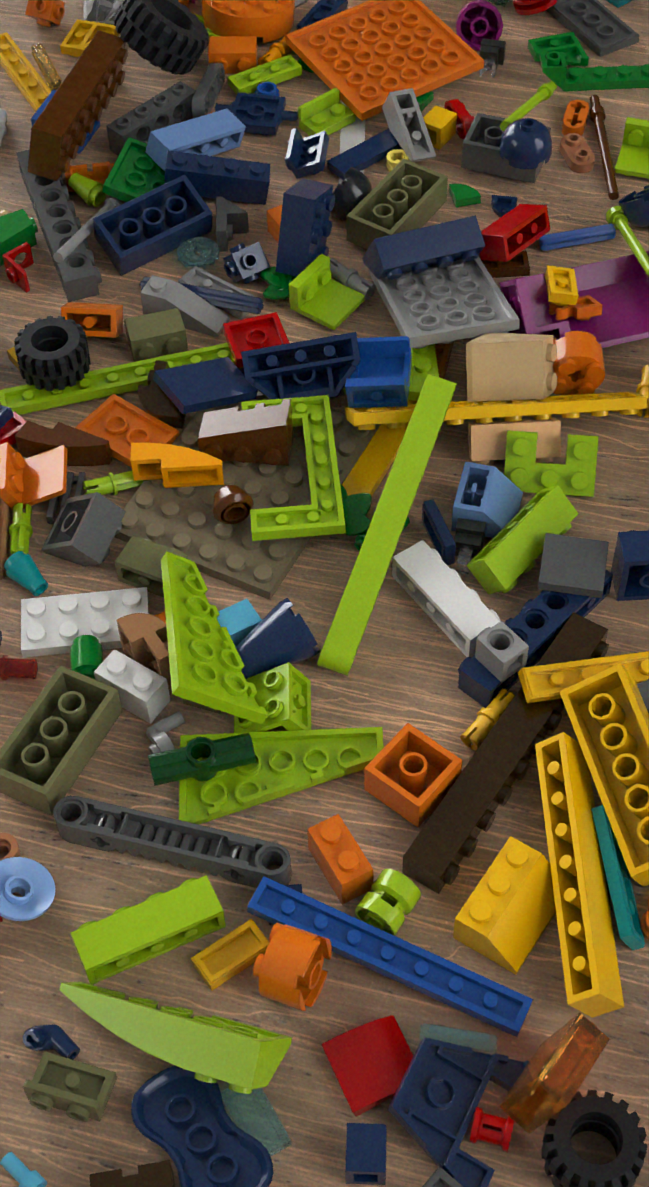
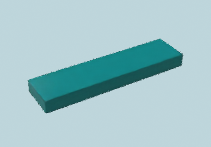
(618, 882)

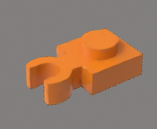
(583, 310)

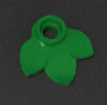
(278, 283)
(355, 512)

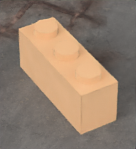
(488, 440)

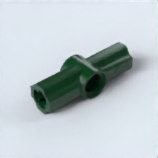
(220, 756)

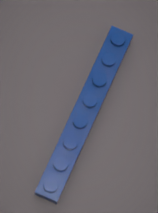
(393, 957)

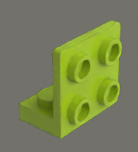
(634, 152)
(321, 297)
(285, 697)

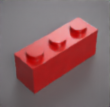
(514, 232)

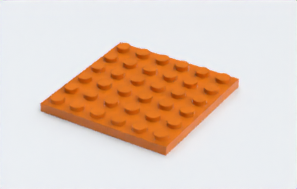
(383, 50)

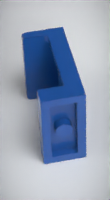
(382, 374)

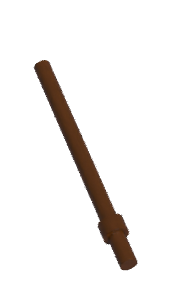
(597, 116)

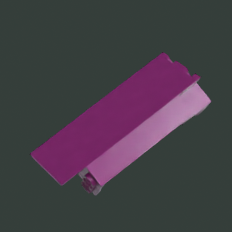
(615, 283)

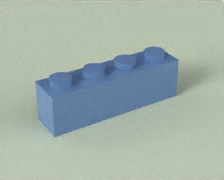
(200, 135)

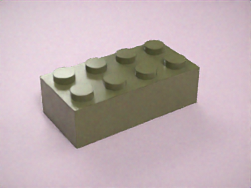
(397, 203)
(57, 738)

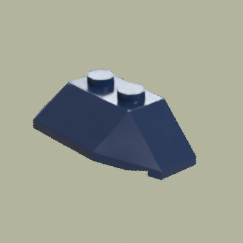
(303, 367)

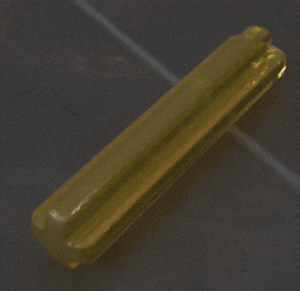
(46, 66)

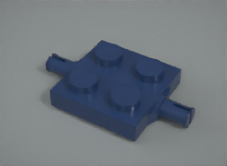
(260, 112)

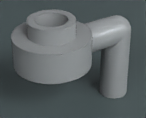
(158, 731)

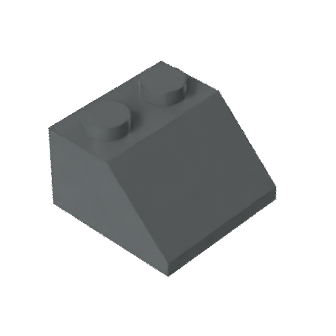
(84, 529)

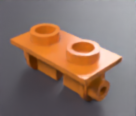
(99, 173)

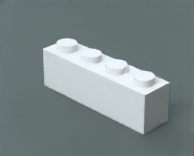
(443, 595)

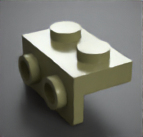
(71, 1087)

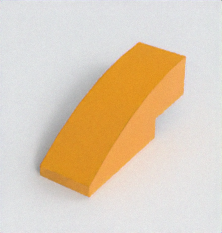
(175, 465)

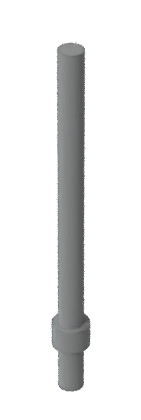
(84, 231)

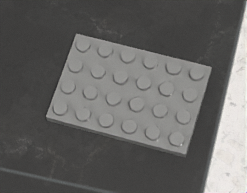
(447, 304)

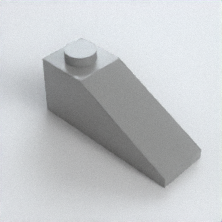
(408, 125)
(197, 314)

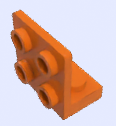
(32, 478)

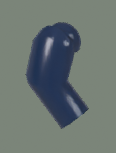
(50, 1038)

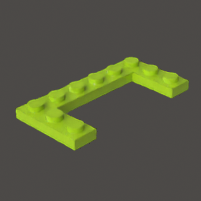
(326, 510)

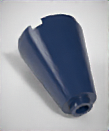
(276, 641)

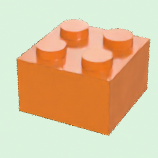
(412, 774)

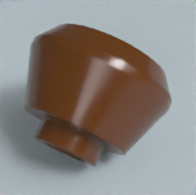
(231, 504)

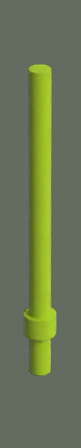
(543, 93)

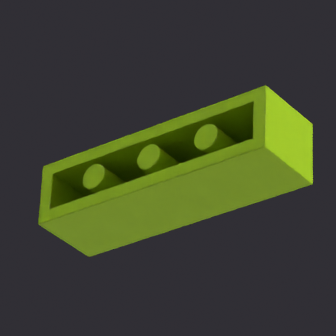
(522, 540)
(148, 929)

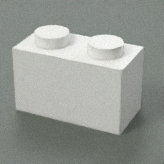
(138, 687)

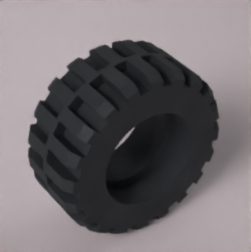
(162, 33)

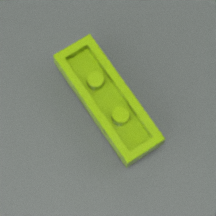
(273, 71)

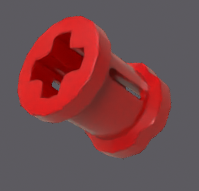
(479, 1133)

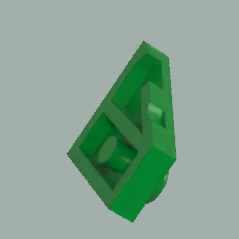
(564, 43)

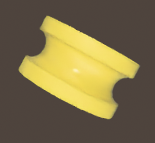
(394, 157)

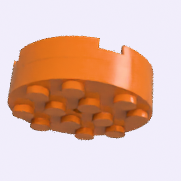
(249, 17)

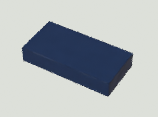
(438, 531)

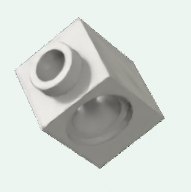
(501, 662)

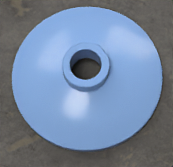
(32, 882)

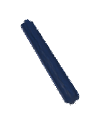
(223, 298)

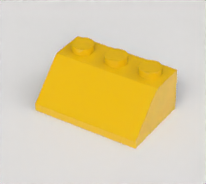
(508, 907)

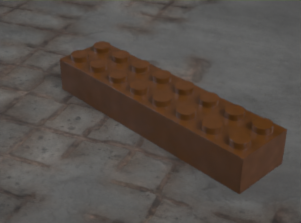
(76, 106)

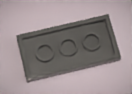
(594, 25)

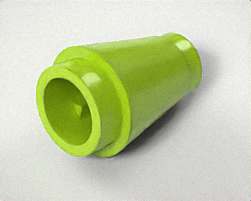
(87, 189)

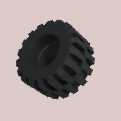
(52, 353)
(607, 1119)

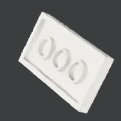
(55, 621)

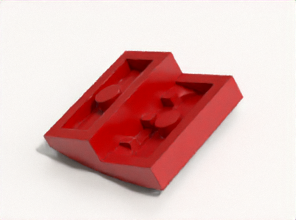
(369, 1062)

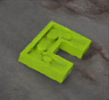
(573, 477)

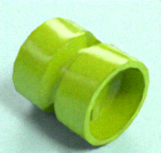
(389, 901)

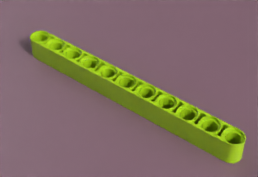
(386, 526)

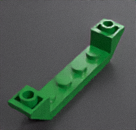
(593, 78)

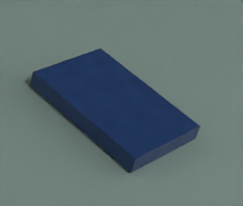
(204, 385)

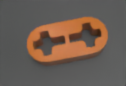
(577, 119)

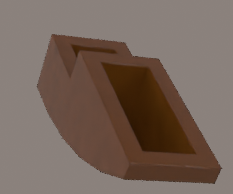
(82, 447)

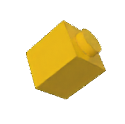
(440, 126)

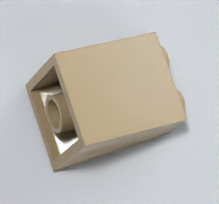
(510, 367)

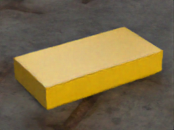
(230, 954)

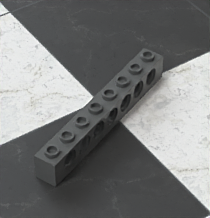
(58, 226)

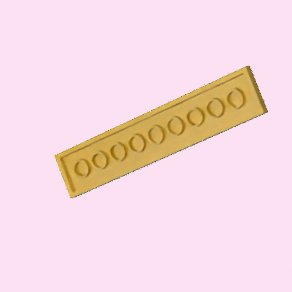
(511, 410)

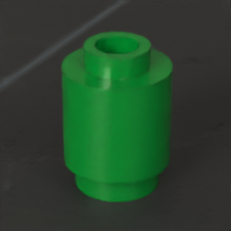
(86, 655)

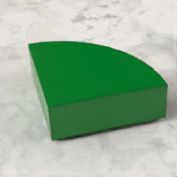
(464, 195)

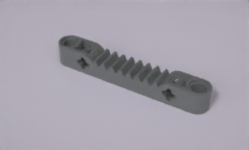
(192, 845)

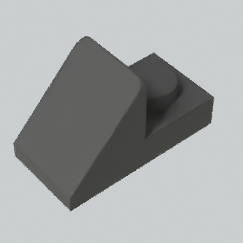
(229, 221)

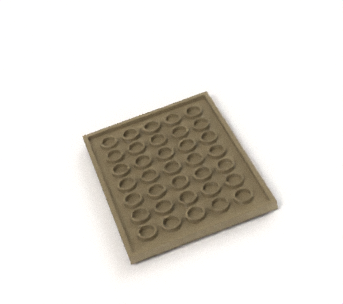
(185, 517)

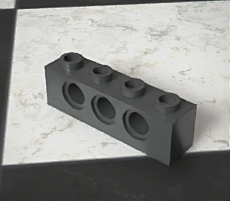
(162, 110)

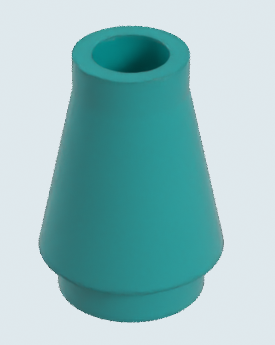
(24, 571)

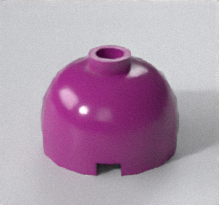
(478, 21)

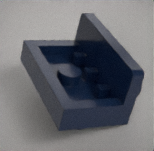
(307, 154)

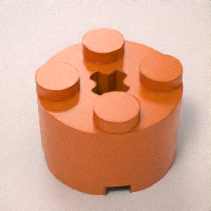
(578, 363)
(292, 966)

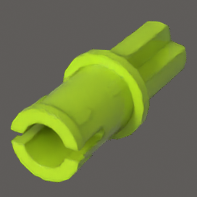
(111, 483)
(21, 528)

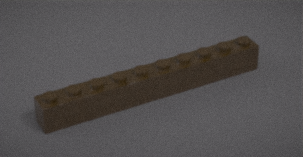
(495, 766)

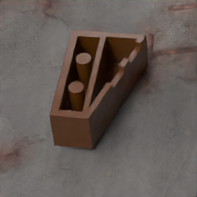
(249, 435)

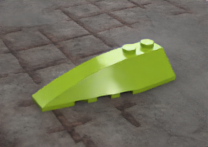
(202, 1044)

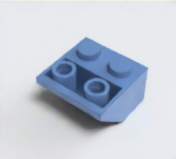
(486, 497)

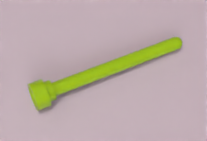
(617, 217)

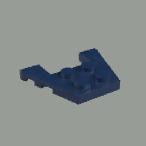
(441, 1098)

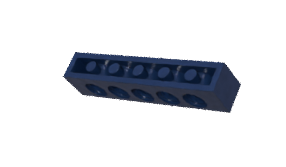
(548, 616)

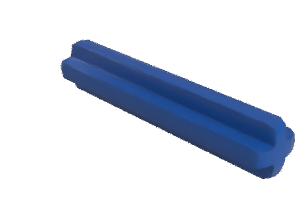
(577, 237)

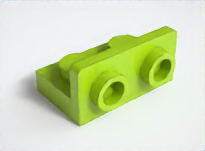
(325, 114)

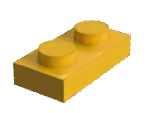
(561, 285)

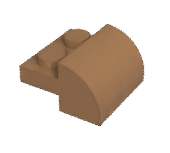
(146, 642)

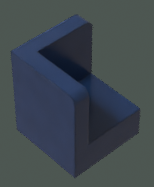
(366, 1154)

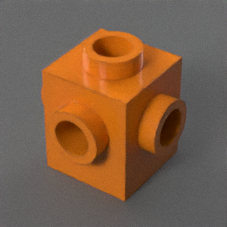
(46, 11)

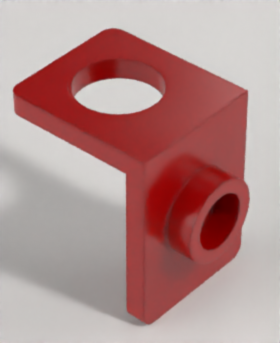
(16, 272)

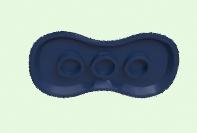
(197, 1133)

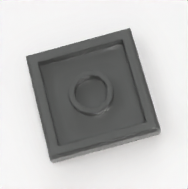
(573, 565)

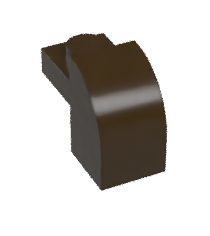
(157, 402)

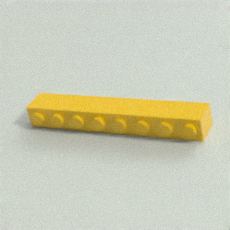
(578, 878)

